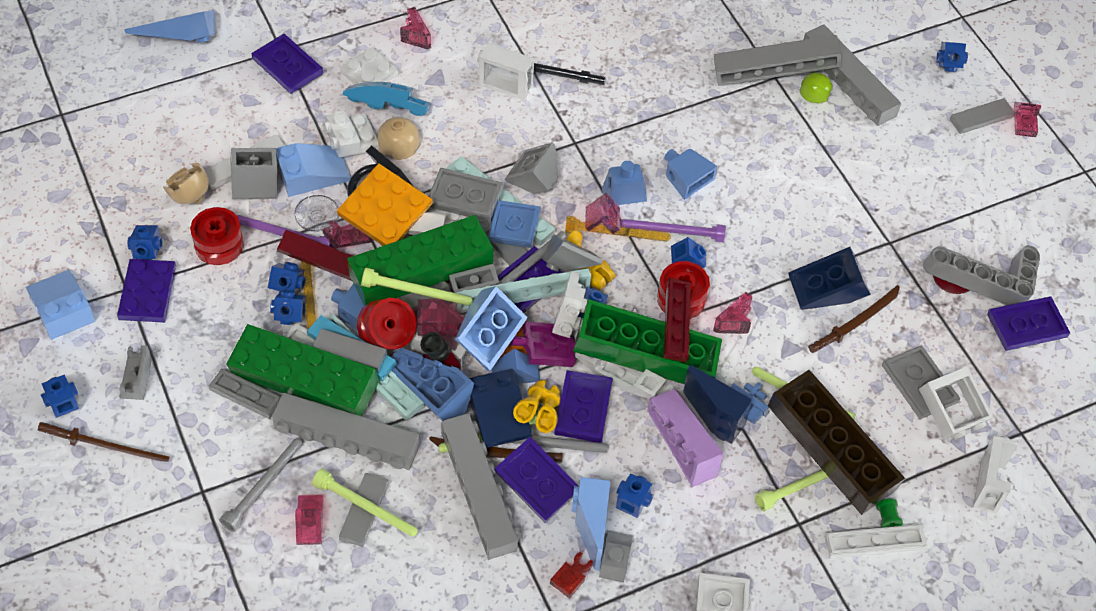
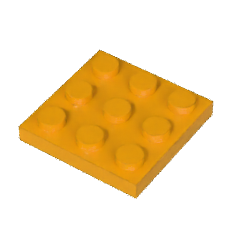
(384, 206)

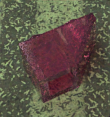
(437, 317)

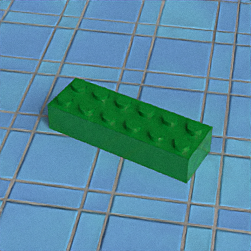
(423, 258)
(639, 343)
(302, 371)

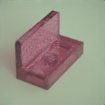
(603, 211)

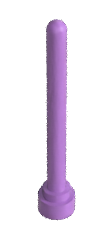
(274, 229)
(716, 232)

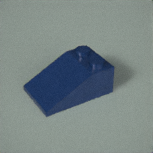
(829, 281)
(717, 404)
(493, 407)

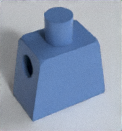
(689, 171)
(625, 184)
(348, 305)

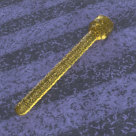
(575, 224)
(308, 291)

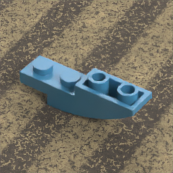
(379, 93)

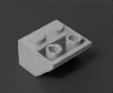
(253, 173)

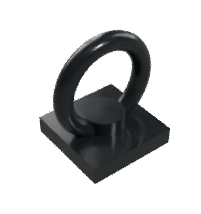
(379, 158)

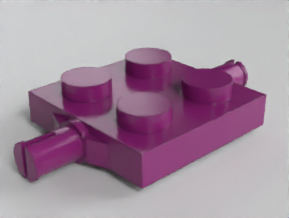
(544, 346)

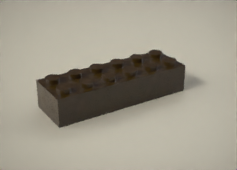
(835, 441)

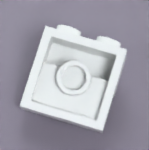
(349, 134)
(569, 307)

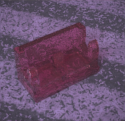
(345, 235)

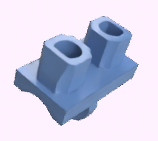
(757, 408)

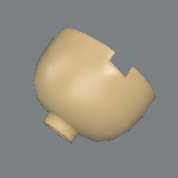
(398, 138)
(188, 185)

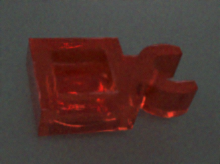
(570, 577)

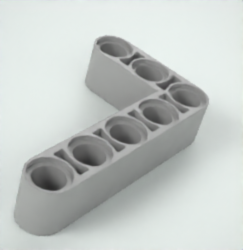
(984, 279)

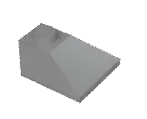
(535, 169)
(568, 256)

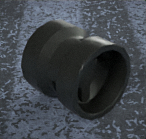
(435, 346)

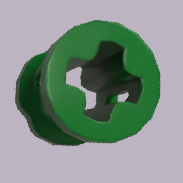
(889, 513)

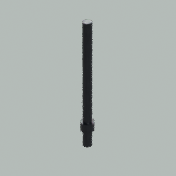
(583, 76)

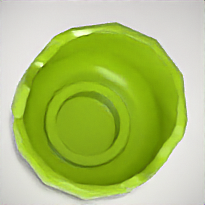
(816, 88)

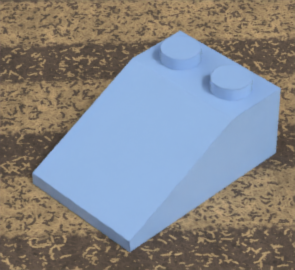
(310, 167)
(60, 304)
(489, 326)
(591, 506)

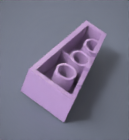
(686, 437)

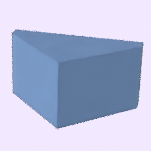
(519, 363)

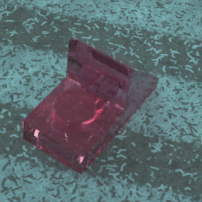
(415, 31)
(1026, 118)
(734, 319)
(309, 519)

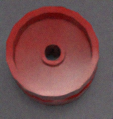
(217, 236)
(686, 272)
(387, 323)

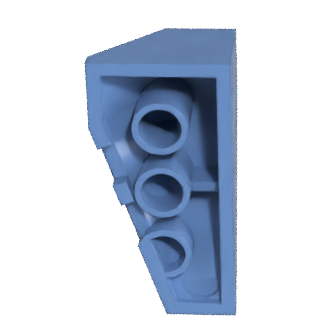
(187, 27)
(438, 386)

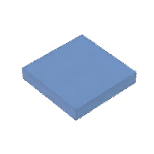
(514, 224)

